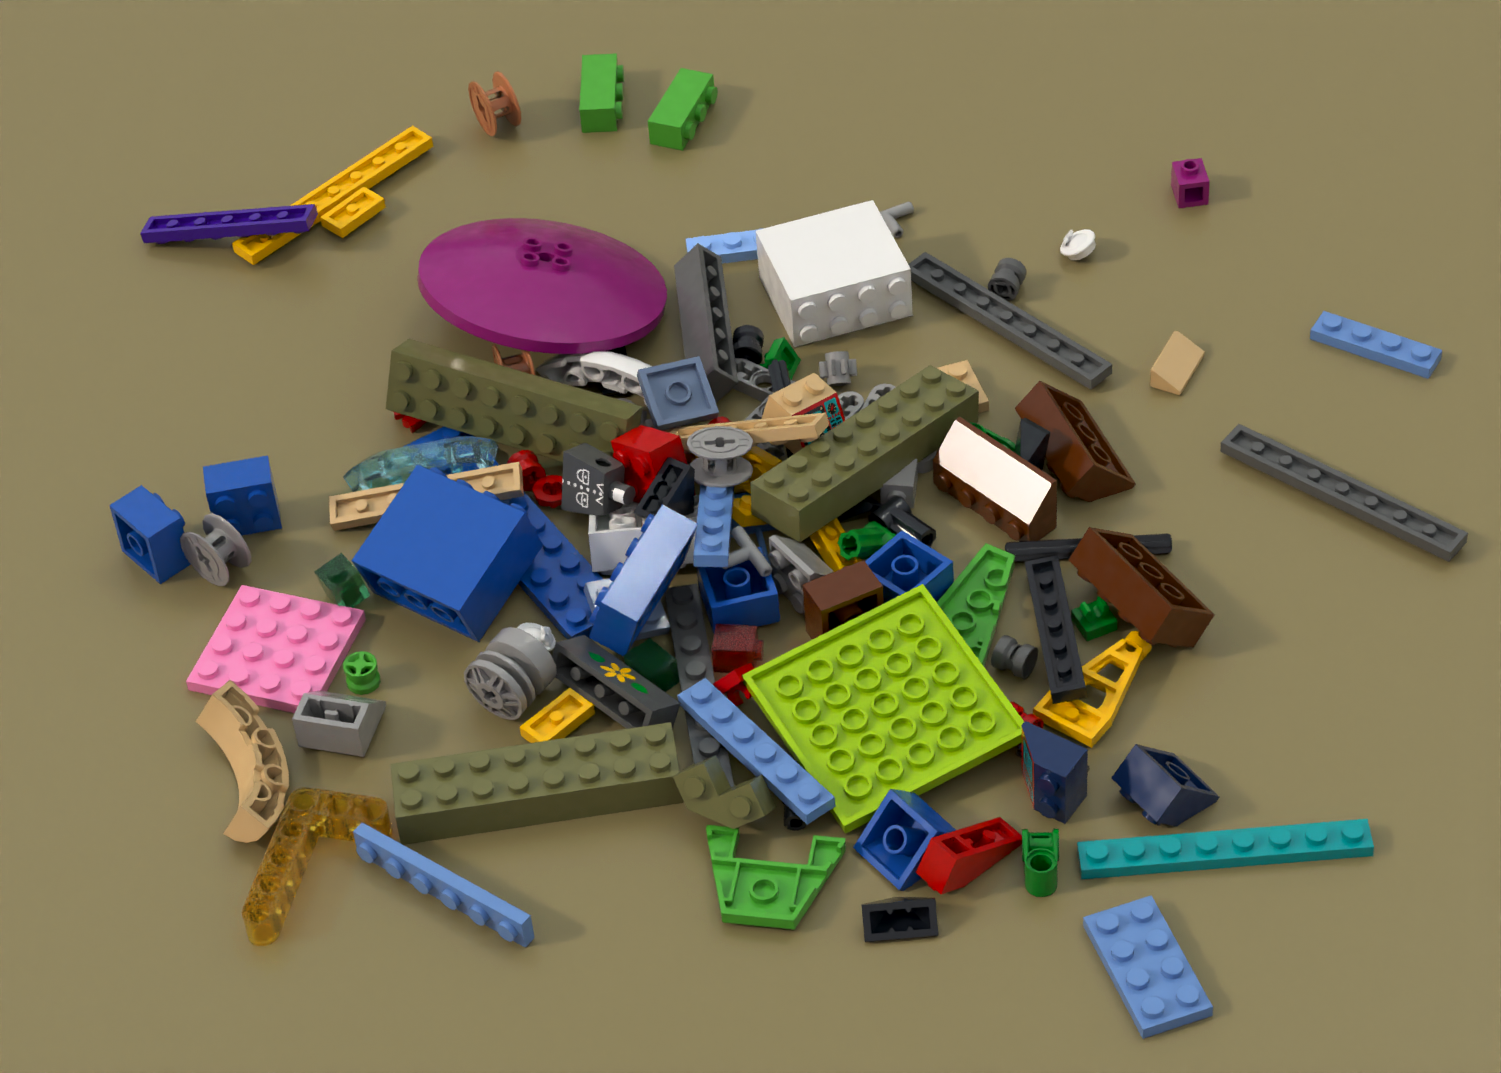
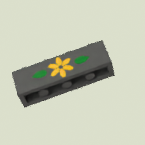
(612, 684)

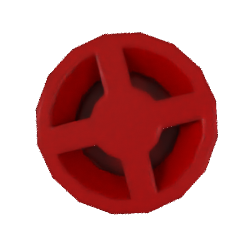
(530, 467)

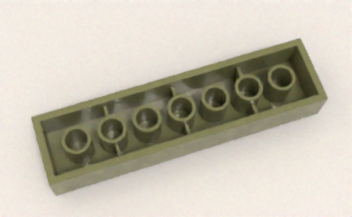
(503, 402)
(862, 453)
(535, 783)

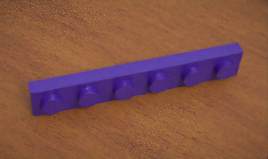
(229, 224)

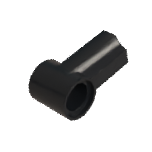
(898, 517)

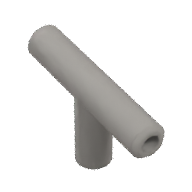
(889, 216)
(747, 552)

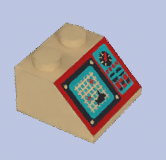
(805, 397)

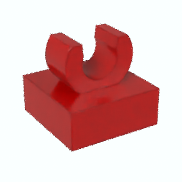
(733, 683)

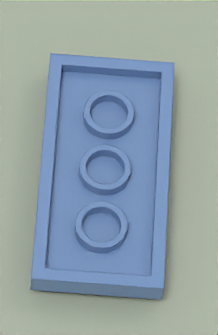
(1147, 967)

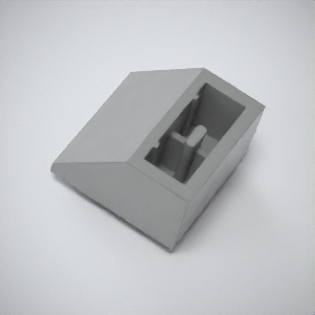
(794, 566)
(337, 722)

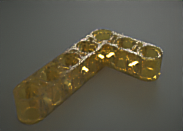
(304, 819)

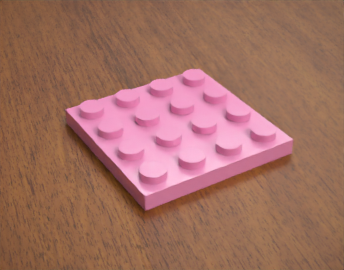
(276, 647)

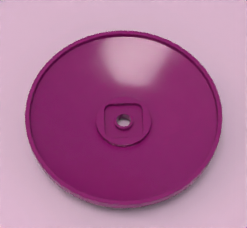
(542, 286)

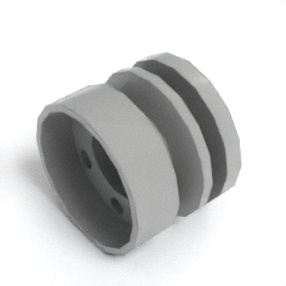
(510, 673)

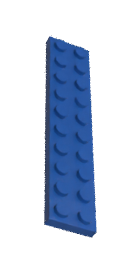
(557, 572)

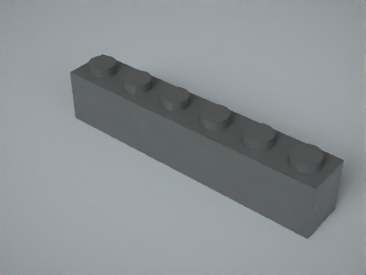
(706, 317)

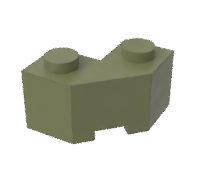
(710, 794)

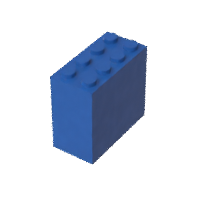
(448, 551)

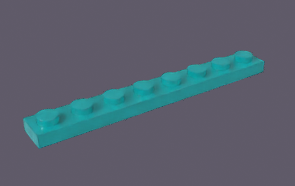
(1225, 849)

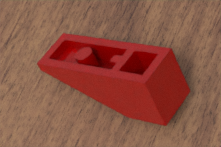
(965, 854)

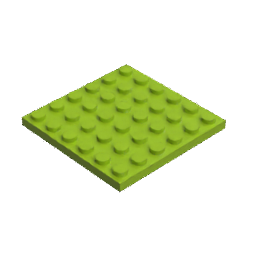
(885, 705)

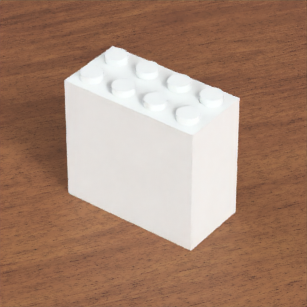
(834, 273)

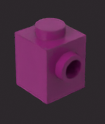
(1190, 183)

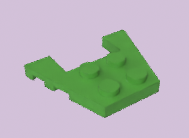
(768, 890)

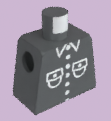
(593, 482)

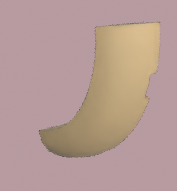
(254, 756)

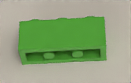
(601, 93)
(682, 109)

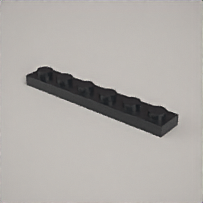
(1055, 630)

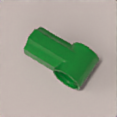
(864, 542)

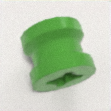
(361, 672)

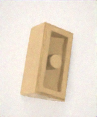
(1176, 364)

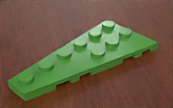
(977, 598)

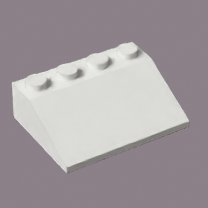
(614, 532)

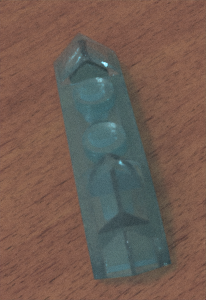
(397, 464)

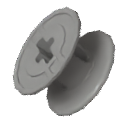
(720, 455)
(219, 546)

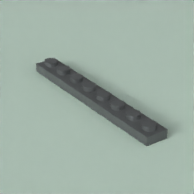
(1009, 321)
(1344, 492)
(693, 665)

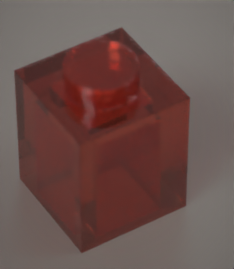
(735, 647)

